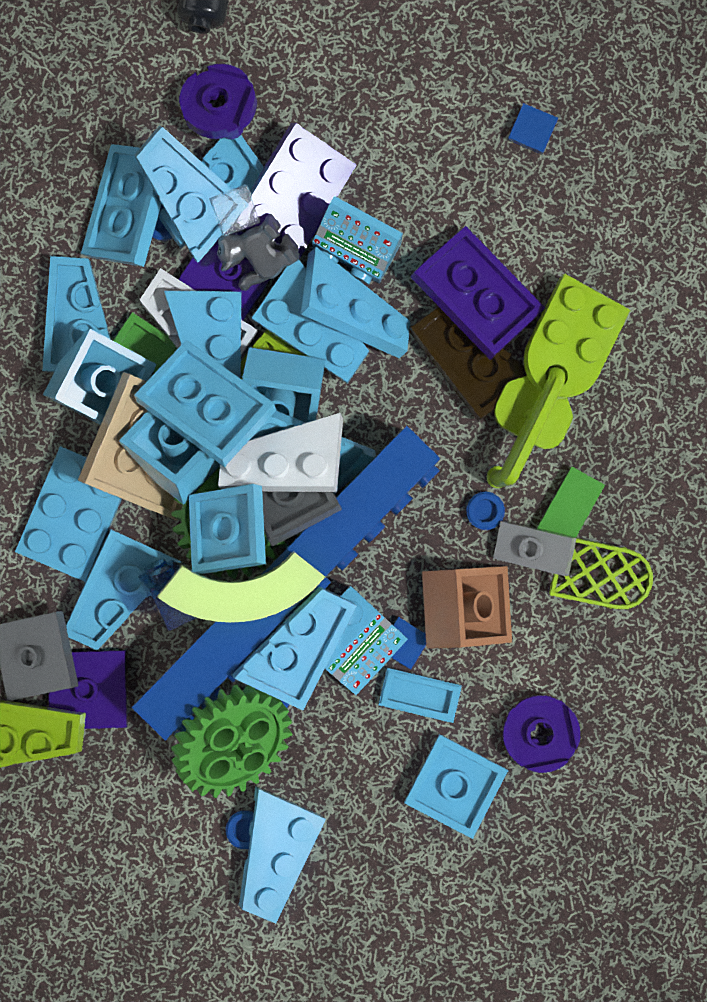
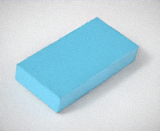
(420, 695)

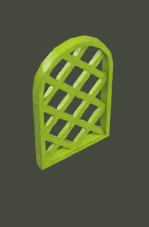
(554, 591)

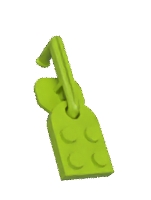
(576, 339)

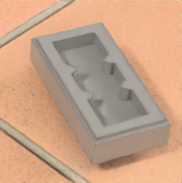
(534, 548)

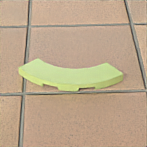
(244, 599)

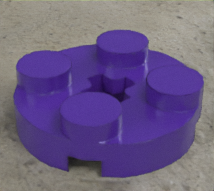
(222, 121)
(522, 721)

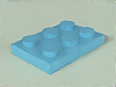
(122, 211)
(205, 403)
(68, 519)

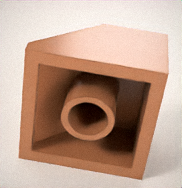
(466, 607)

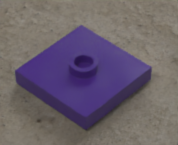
(207, 276)
(100, 689)

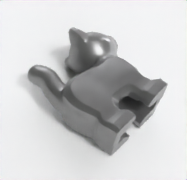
(260, 249)

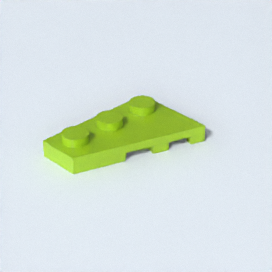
(38, 732)

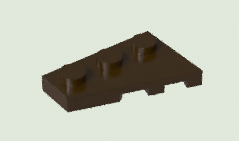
(463, 364)

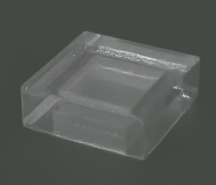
(234, 210)

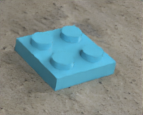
(227, 529)
(455, 786)

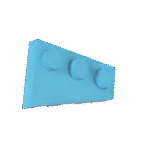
(183, 189)
(210, 323)
(111, 589)
(299, 649)
(276, 854)

